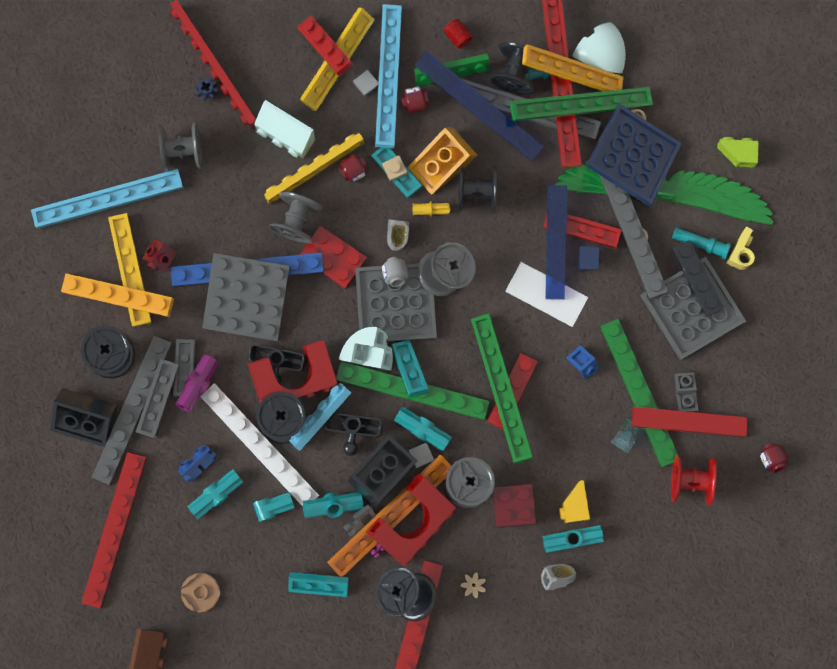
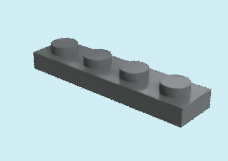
(157, 398)

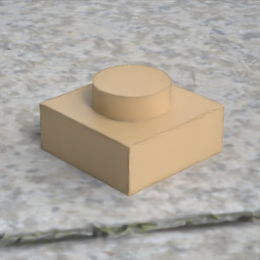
(394, 168)

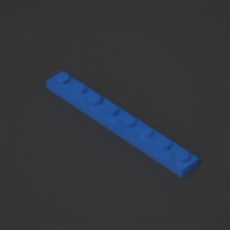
(200, 273)

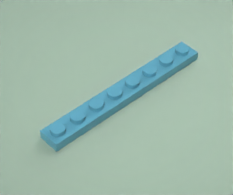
(388, 76)
(107, 199)

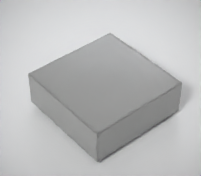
(366, 83)
(422, 454)

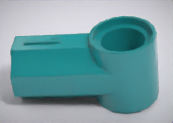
(269, 508)

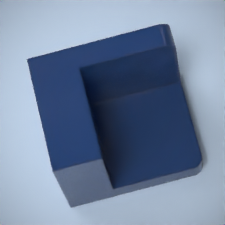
(588, 258)

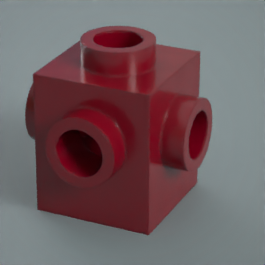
(159, 256)

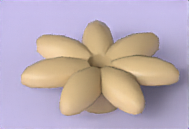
(474, 590)

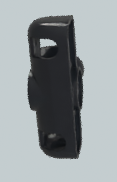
(288, 359)
(364, 429)

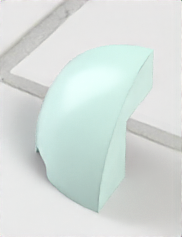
(603, 49)
(368, 349)

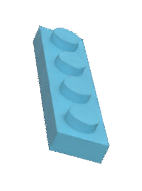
(320, 416)

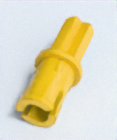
(431, 209)

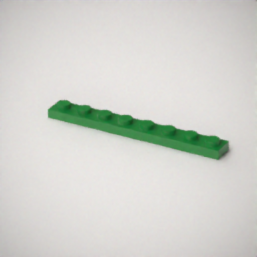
(580, 104)
(395, 386)
(637, 388)
(502, 389)

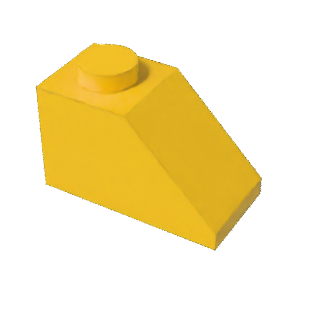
(575, 506)

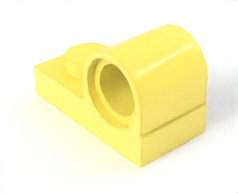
(740, 249)

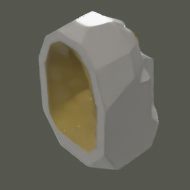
(397, 234)
(557, 576)

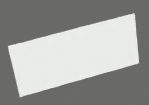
(530, 287)

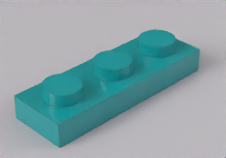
(406, 184)
(409, 368)
(318, 584)

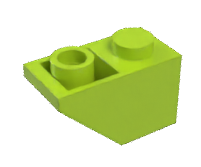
(740, 152)

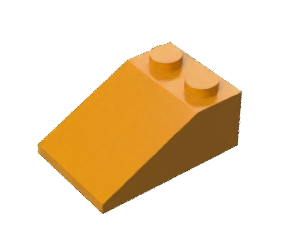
(442, 160)

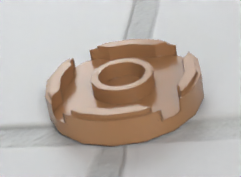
(206, 593)

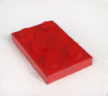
(338, 256)

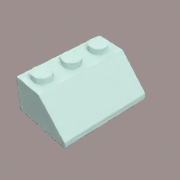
(284, 130)

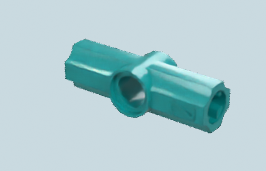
(422, 429)
(215, 494)
(332, 505)
(585, 537)

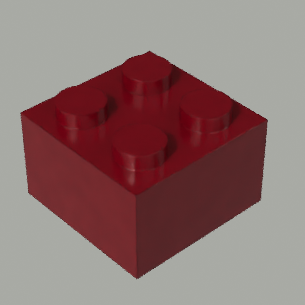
(514, 506)

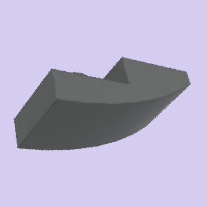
(686, 392)

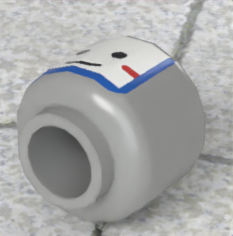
(395, 272)

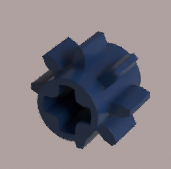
(206, 94)

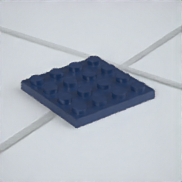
(633, 154)

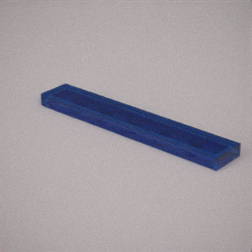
(556, 242)

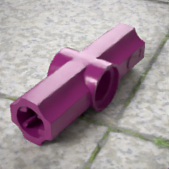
(197, 383)

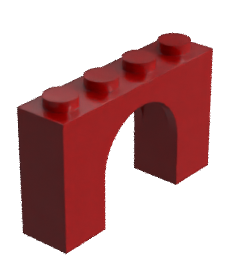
(319, 377)
(436, 511)

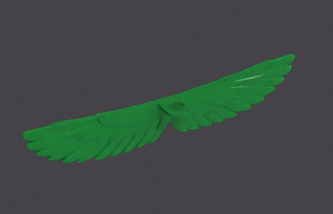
(695, 191)

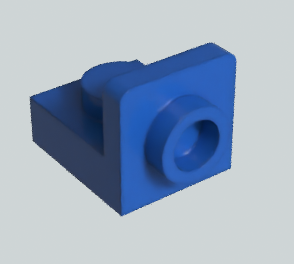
(583, 362)

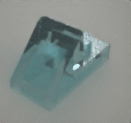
(626, 436)

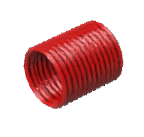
(458, 33)

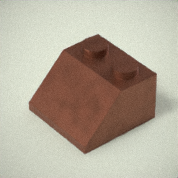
(148, 650)

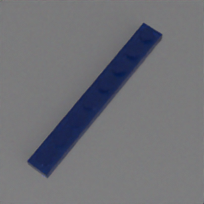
(479, 106)

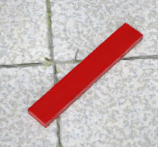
(689, 422)

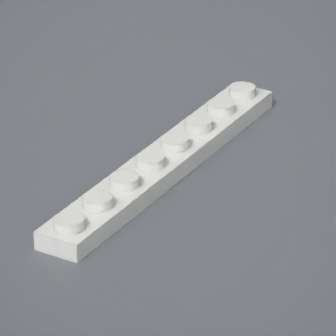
(258, 445)

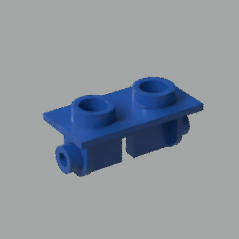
(190, 467)

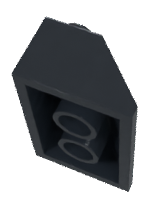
(83, 417)

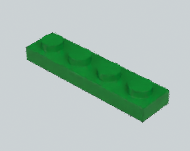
(460, 67)

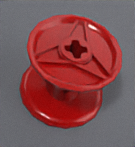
(693, 480)

